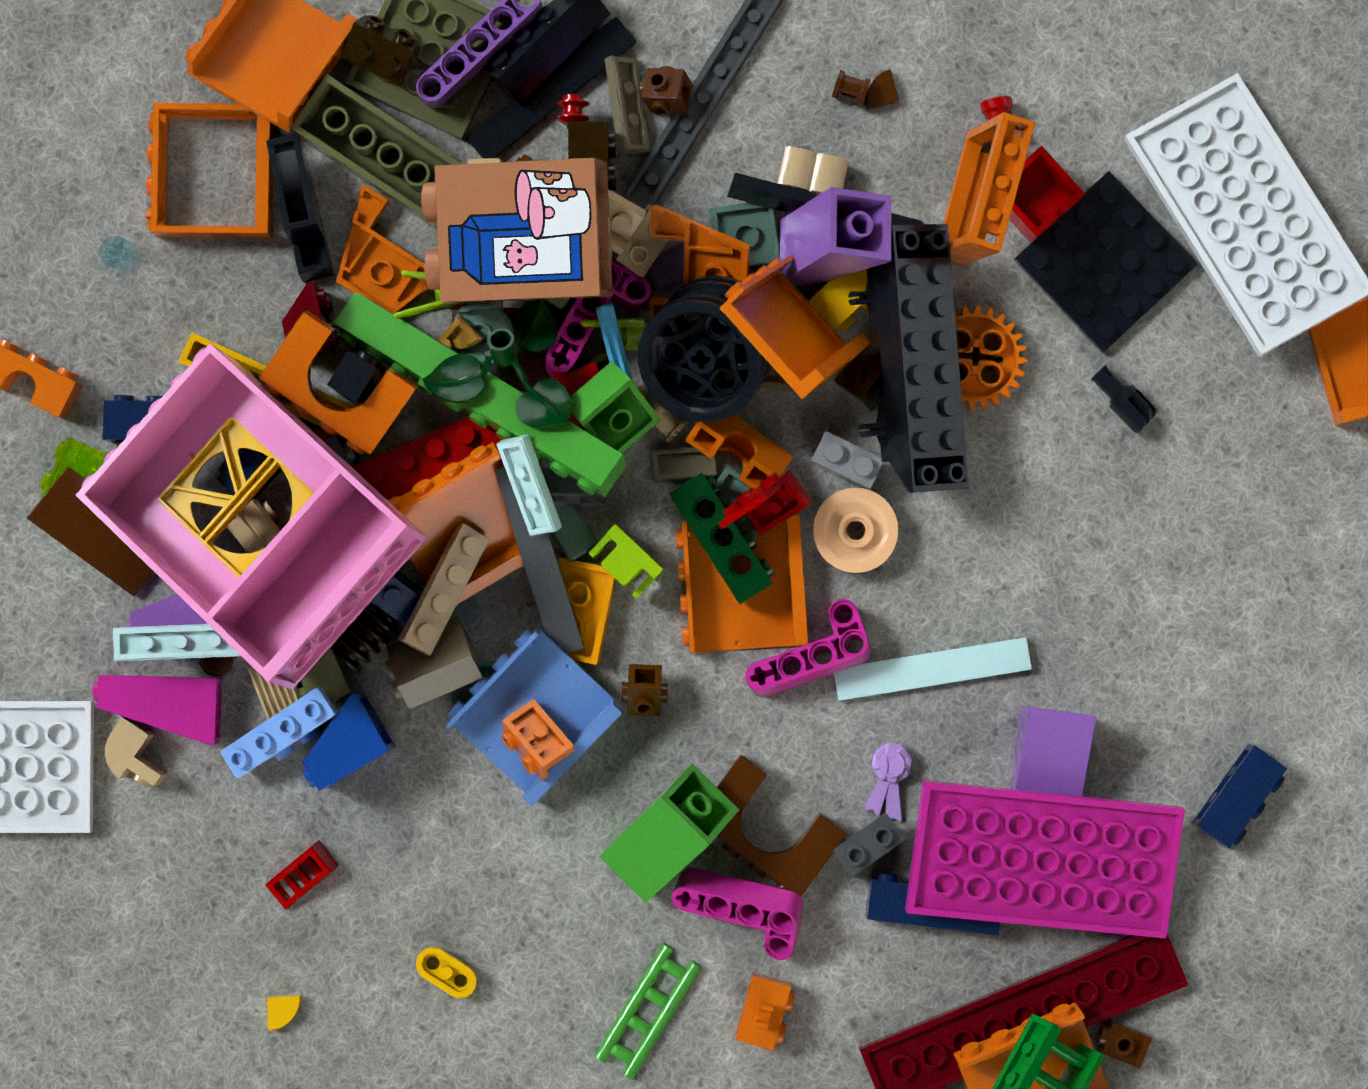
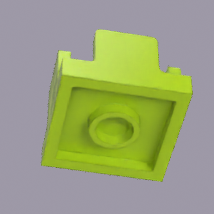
(627, 560)

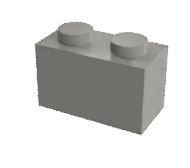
(846, 461)

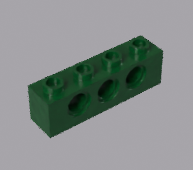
(741, 585)

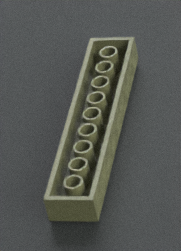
(375, 148)

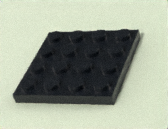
(1105, 262)

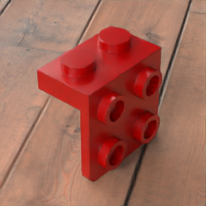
(769, 503)

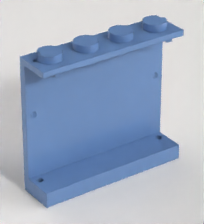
(558, 684)

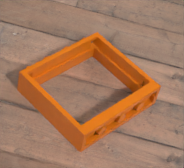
(158, 156)
(986, 186)

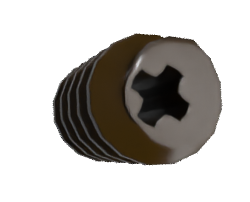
(366, 638)

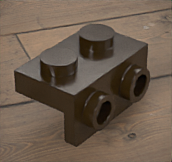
(381, 48)
(864, 374)

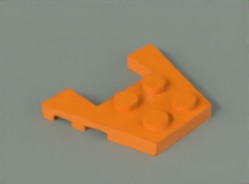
(705, 250)
(375, 264)

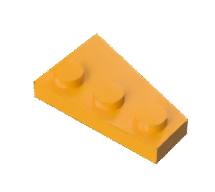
(591, 597)

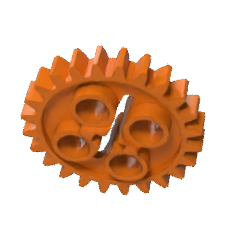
(975, 328)

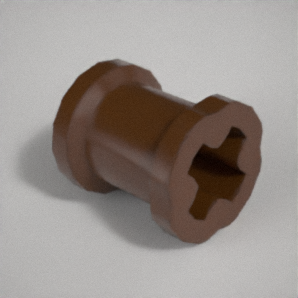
(851, 88)

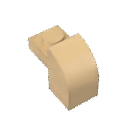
(124, 753)

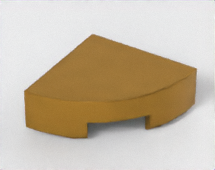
(461, 335)

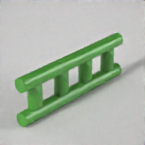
(628, 1018)

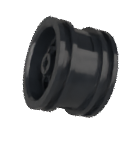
(693, 381)

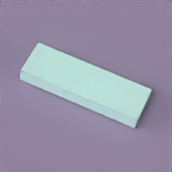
(529, 485)

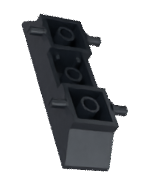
(916, 323)

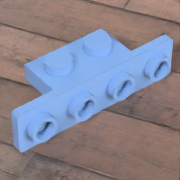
(280, 733)

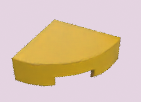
(281, 1010)

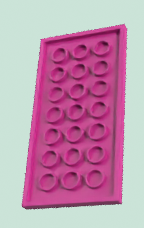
(1044, 859)

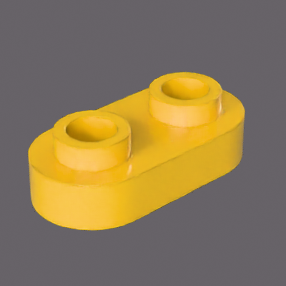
(445, 974)

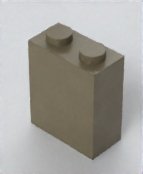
(427, 677)

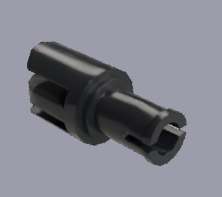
(1126, 400)

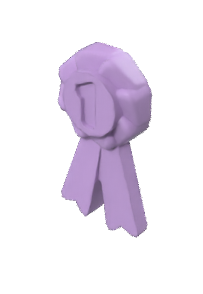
(891, 764)

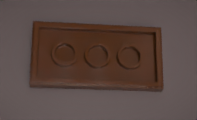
(83, 533)

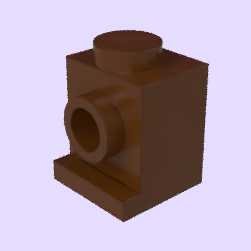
(1109, 1037)

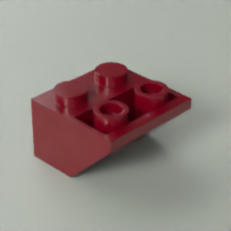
(318, 303)

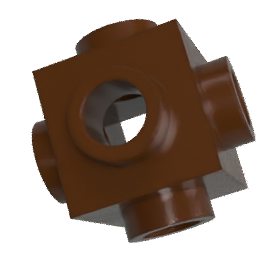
(666, 90)
(644, 690)

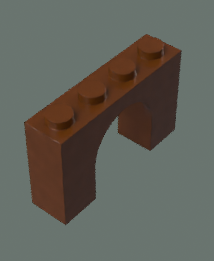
(792, 867)

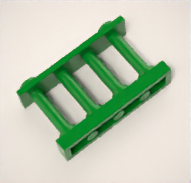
(1031, 1051)

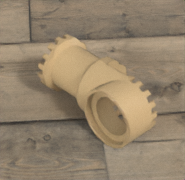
(669, 422)

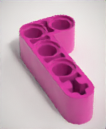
(623, 281)
(807, 655)
(745, 904)

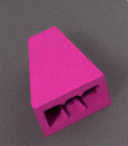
(170, 703)

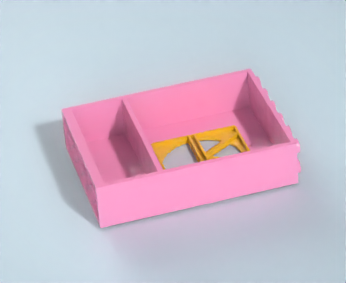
(315, 575)

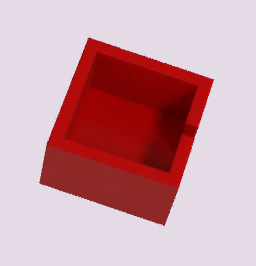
(1042, 195)

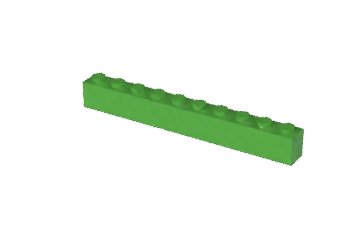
(416, 355)

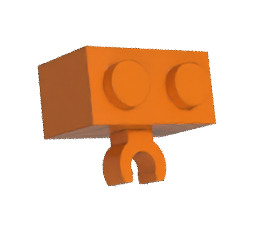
(764, 1011)

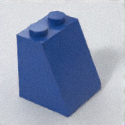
(347, 744)

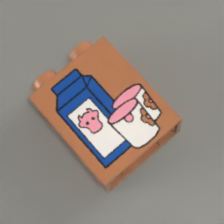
(519, 231)

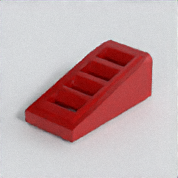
(321, 857)

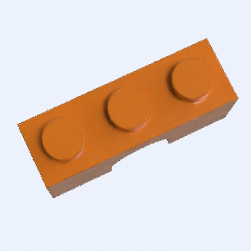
(53, 390)
(754, 450)

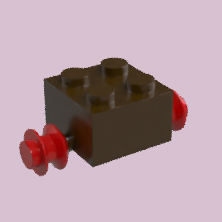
(587, 138)

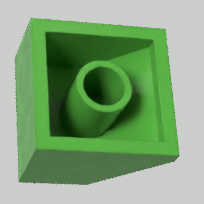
(613, 409)

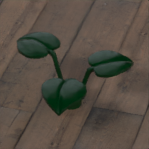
(535, 330)

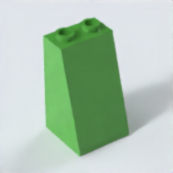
(669, 833)

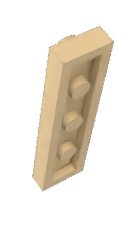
(444, 589)

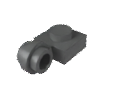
(343, 450)

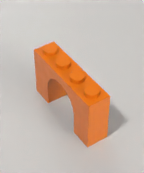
(291, 376)

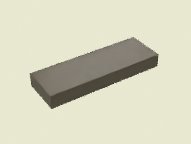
(627, 105)

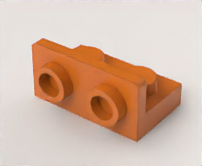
(535, 739)

